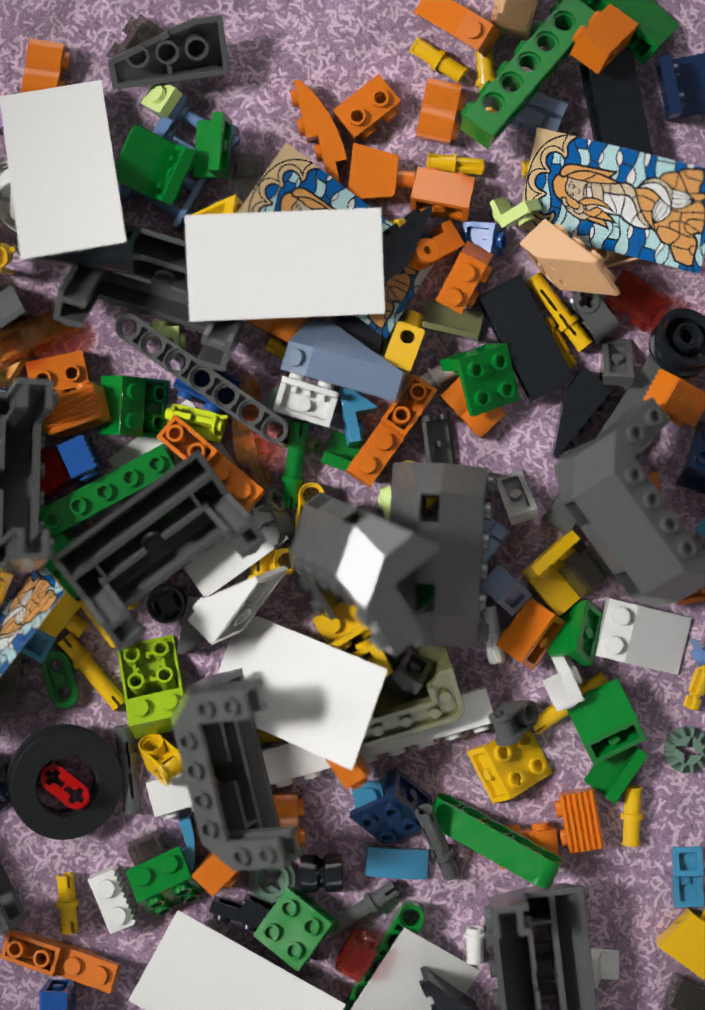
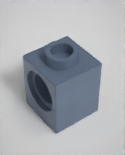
(505, 590)

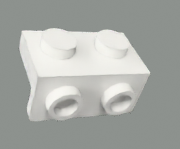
(305, 400)
(563, 686)

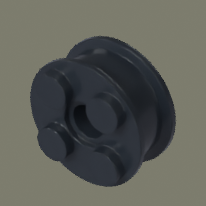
(679, 343)

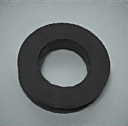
(34, 755)

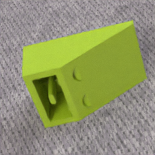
(151, 684)

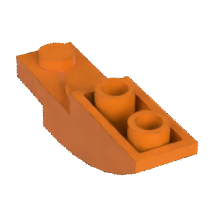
(318, 125)
(391, 431)
(185, 441)
(61, 959)

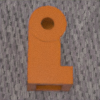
(442, 245)

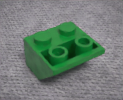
(135, 406)
(606, 722)

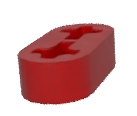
(70, 781)

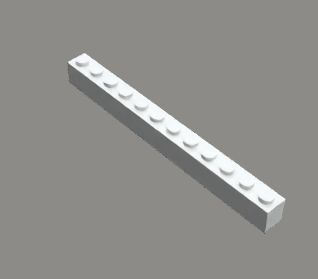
(290, 761)

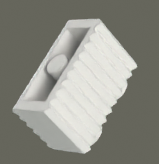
(113, 899)

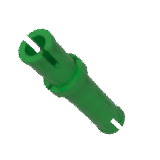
(294, 465)

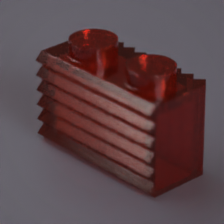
(638, 301)
(357, 954)

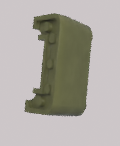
(434, 704)

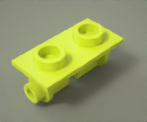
(205, 423)

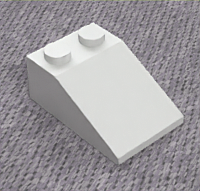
(233, 608)
(642, 636)

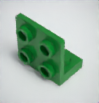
(484, 376)
(295, 927)

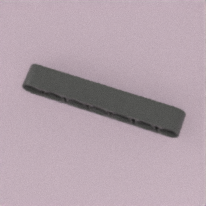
(191, 369)
(558, 515)

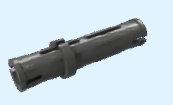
(125, 754)
(440, 849)
(364, 908)

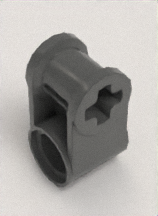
(597, 318)
(282, 517)
(513, 720)

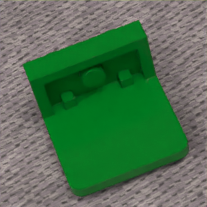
(153, 165)
(163, 882)

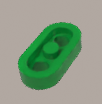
(60, 678)

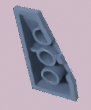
(335, 357)

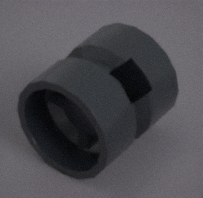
(167, 603)
(321, 873)

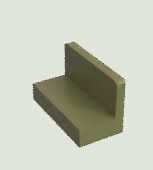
(450, 323)

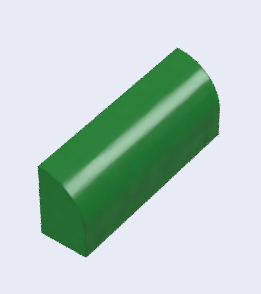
(653, 24)

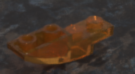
(33, 338)
(246, 447)

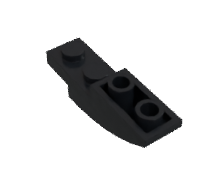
(250, 914)

